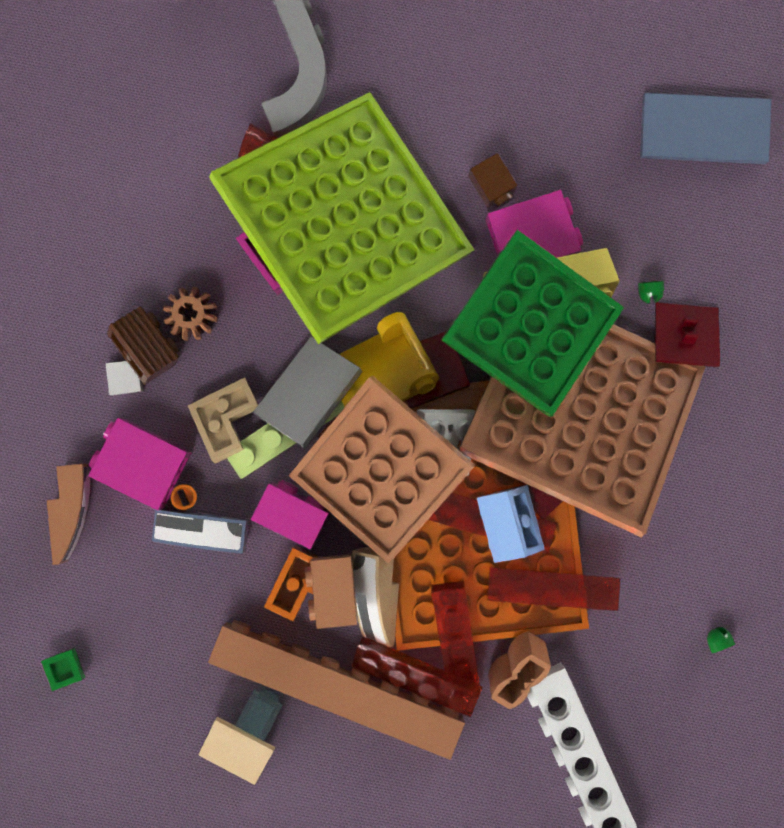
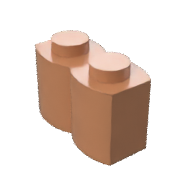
(519, 670)

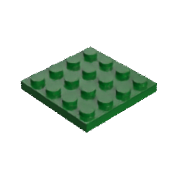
(532, 323)

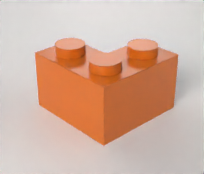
(291, 586)

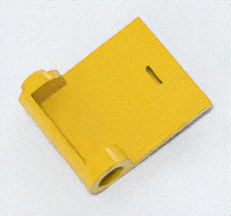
(393, 359)

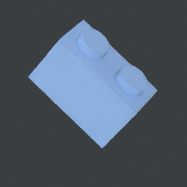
(510, 524)

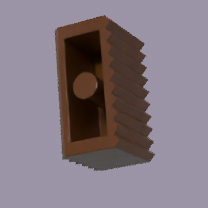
(143, 344)

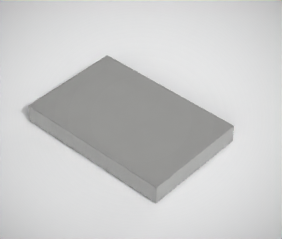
(307, 392)

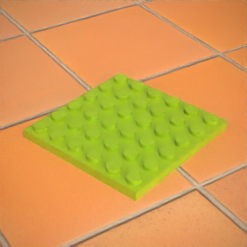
(341, 215)

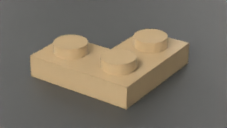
(215, 417)

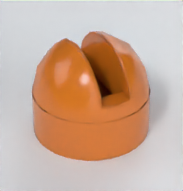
(190, 495)

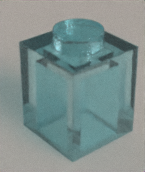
(259, 713)

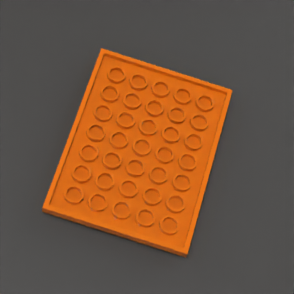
(453, 555)

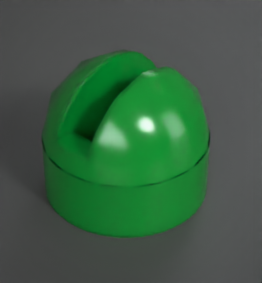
(649, 289)
(719, 639)

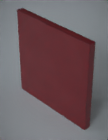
(687, 335)
(447, 365)

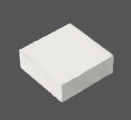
(122, 379)

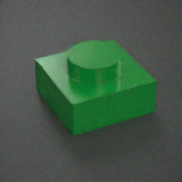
(63, 669)

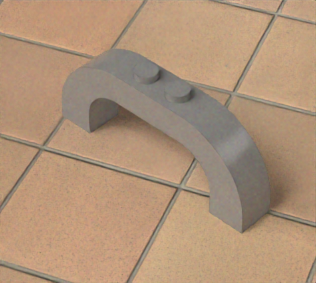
(306, 95)

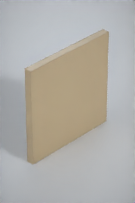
(236, 750)

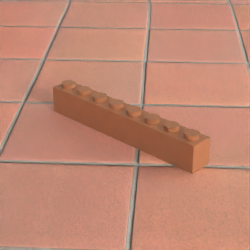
(337, 689)

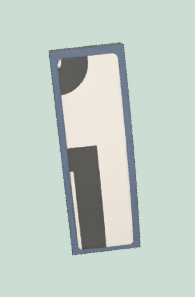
(200, 531)

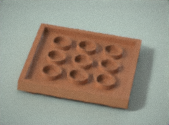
(381, 469)

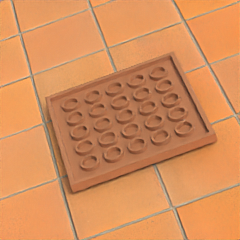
(606, 440)

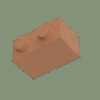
(332, 591)

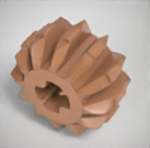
(181, 323)

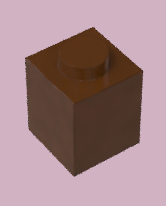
(493, 181)

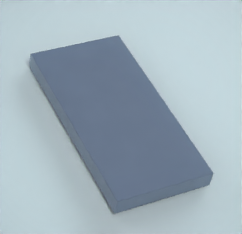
(705, 128)

